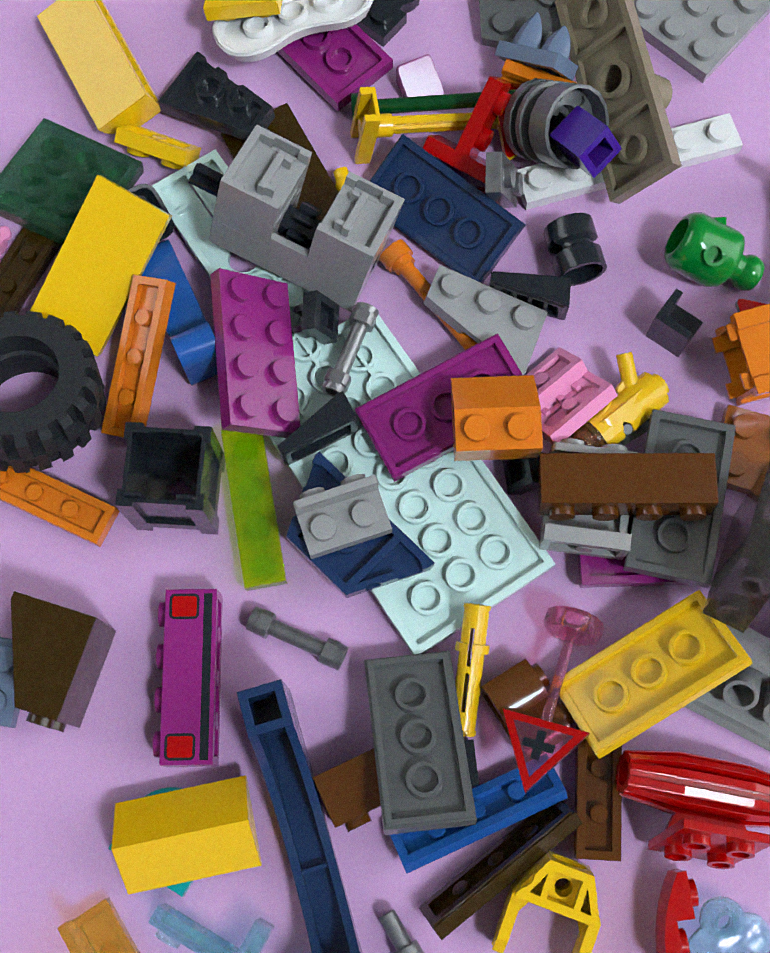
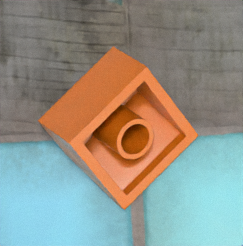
(496, 418)

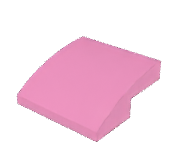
(568, 394)

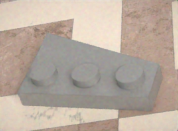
(484, 311)

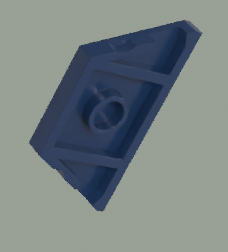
(366, 563)

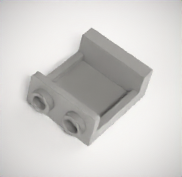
(583, 533)

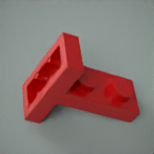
(477, 132)

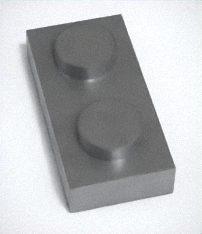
(502, 180)

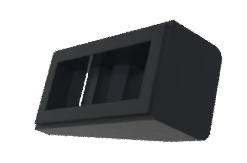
(541, 291)
(322, 429)

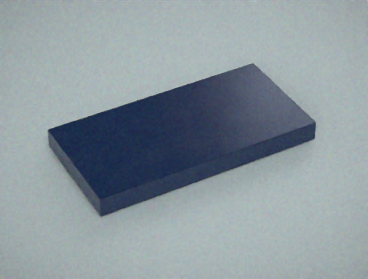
(446, 211)

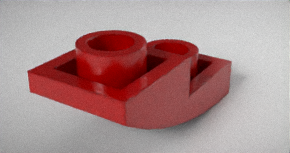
(675, 904)

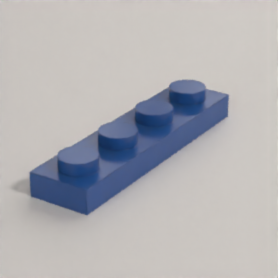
(496, 807)

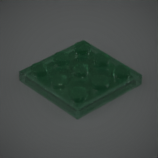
(53, 176)

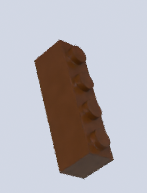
(627, 485)

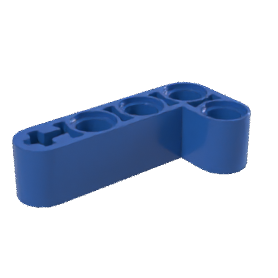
(186, 323)

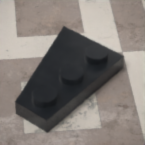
(214, 101)

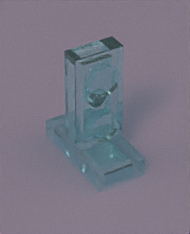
(177, 929)

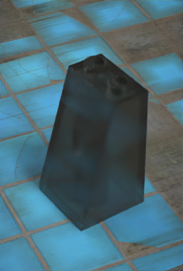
(743, 571)

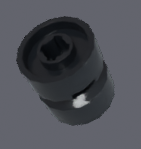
(573, 248)

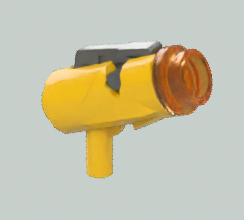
(630, 411)

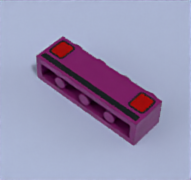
(189, 679)

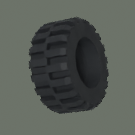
(68, 412)

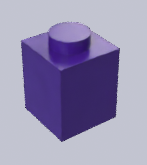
(586, 141)

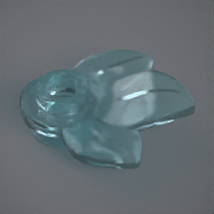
(742, 933)

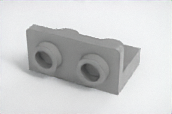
(342, 515)

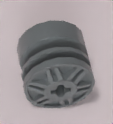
(537, 111)

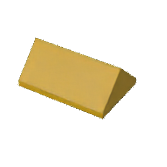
(185, 835)

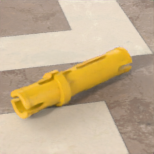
(476, 618)

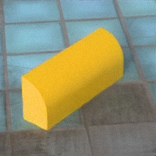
(99, 63)

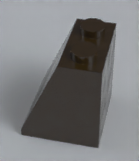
(55, 660)

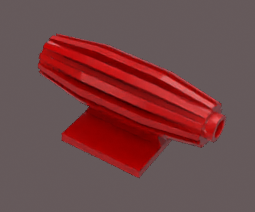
(708, 804)

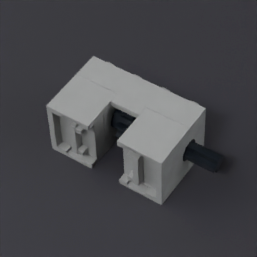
(261, 220)

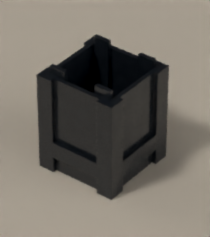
(156, 463)

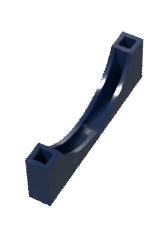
(288, 774)

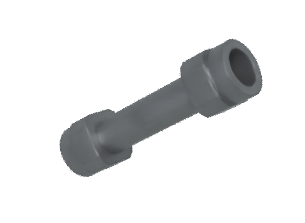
(361, 321)
(264, 623)

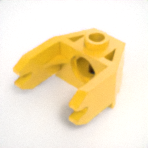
(574, 899)

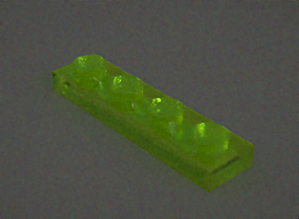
(254, 510)

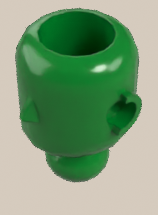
(711, 253)

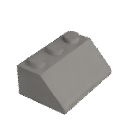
(744, 699)

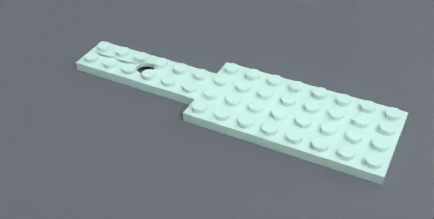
(445, 507)

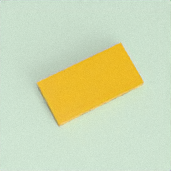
(98, 261)
(651, 674)

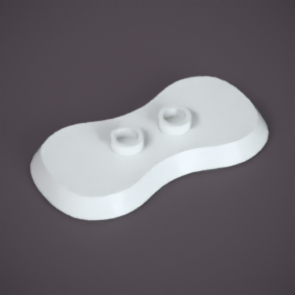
(258, 38)

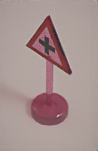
(540, 742)

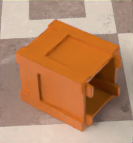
(746, 354)

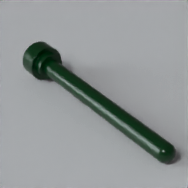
(425, 103)

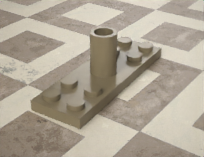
(616, 62)

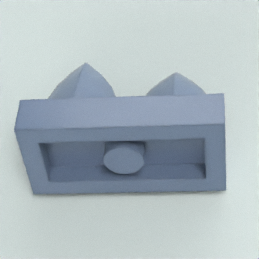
(550, 58)

